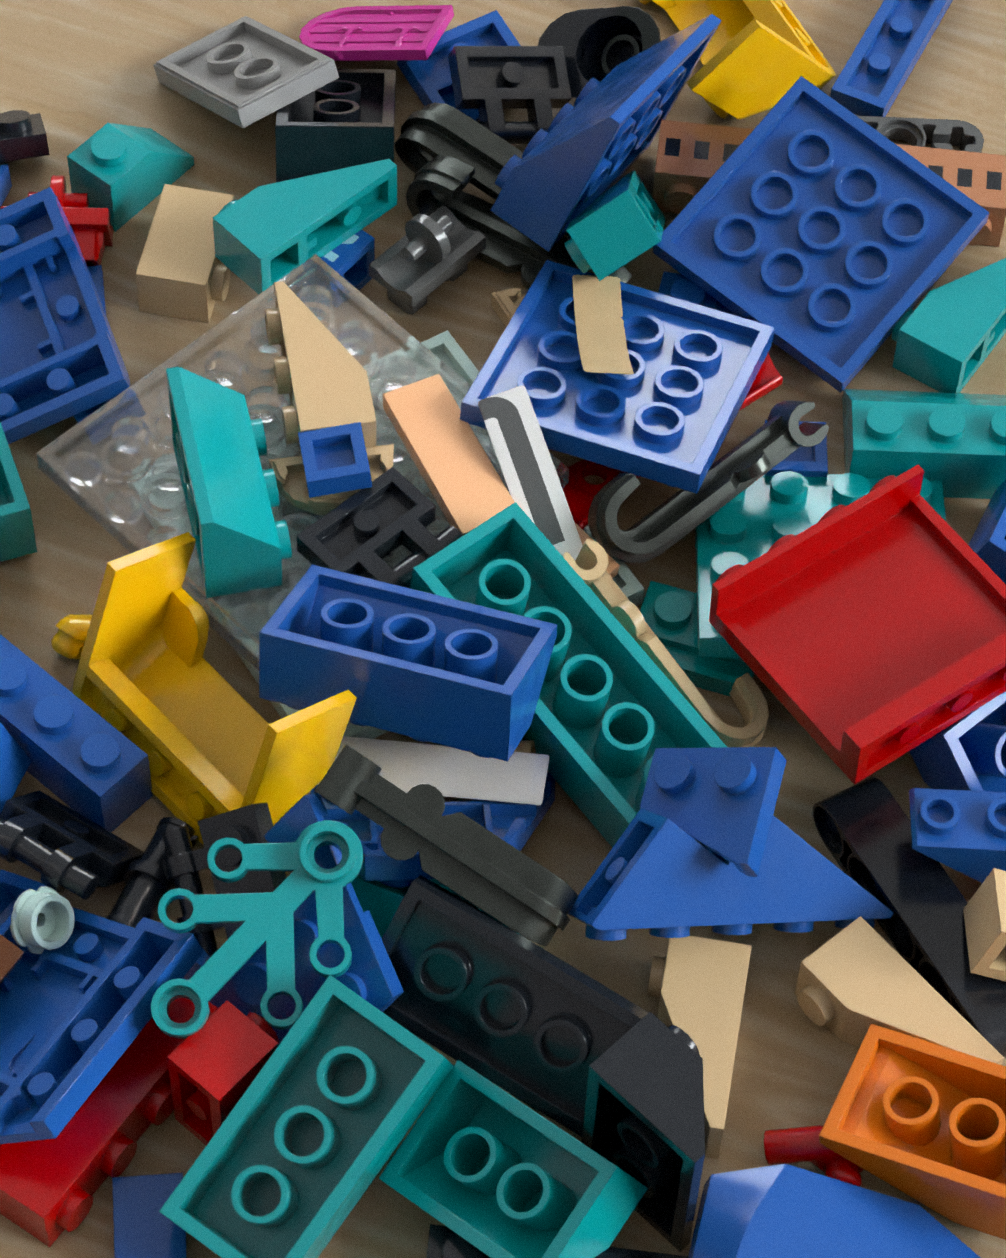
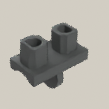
(427, 256)

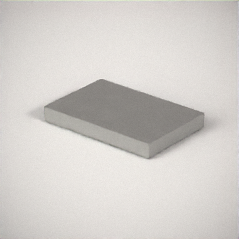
(245, 71)

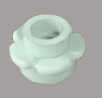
(54, 920)

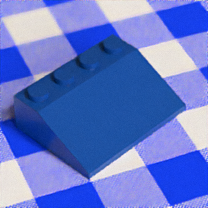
(597, 137)

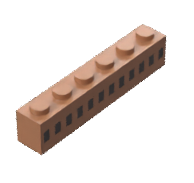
(695, 151)

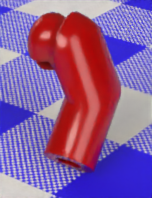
(803, 1145)

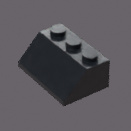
(650, 1120)

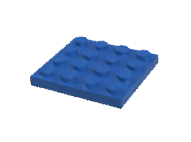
(821, 233)
(655, 423)

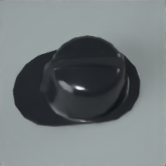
(599, 40)

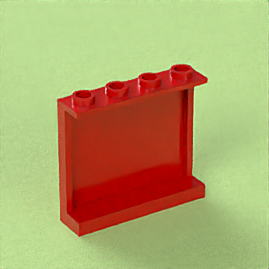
(870, 625)

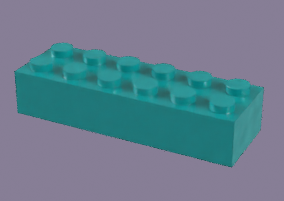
(601, 694)

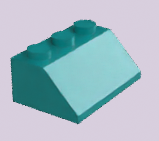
(948, 434)
(225, 486)
(509, 1175)

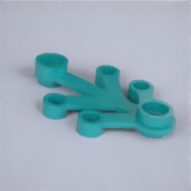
(266, 919)

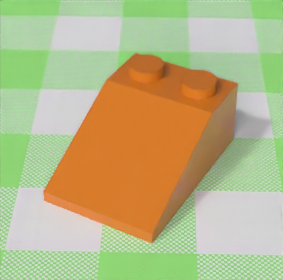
(926, 1126)

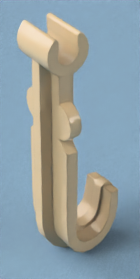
(748, 697)

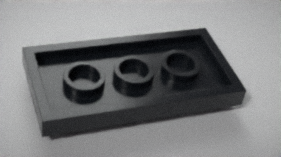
(501, 1002)

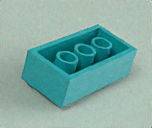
(308, 1132)

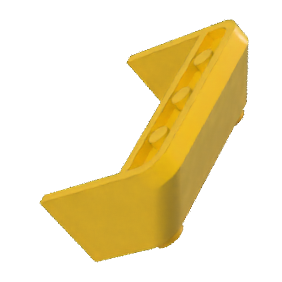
(751, 55)
(200, 735)

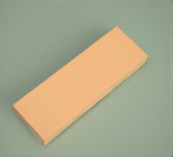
(446, 453)

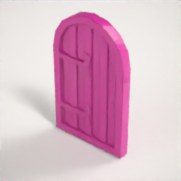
(378, 32)

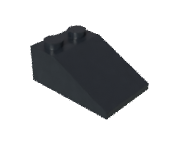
(338, 125)

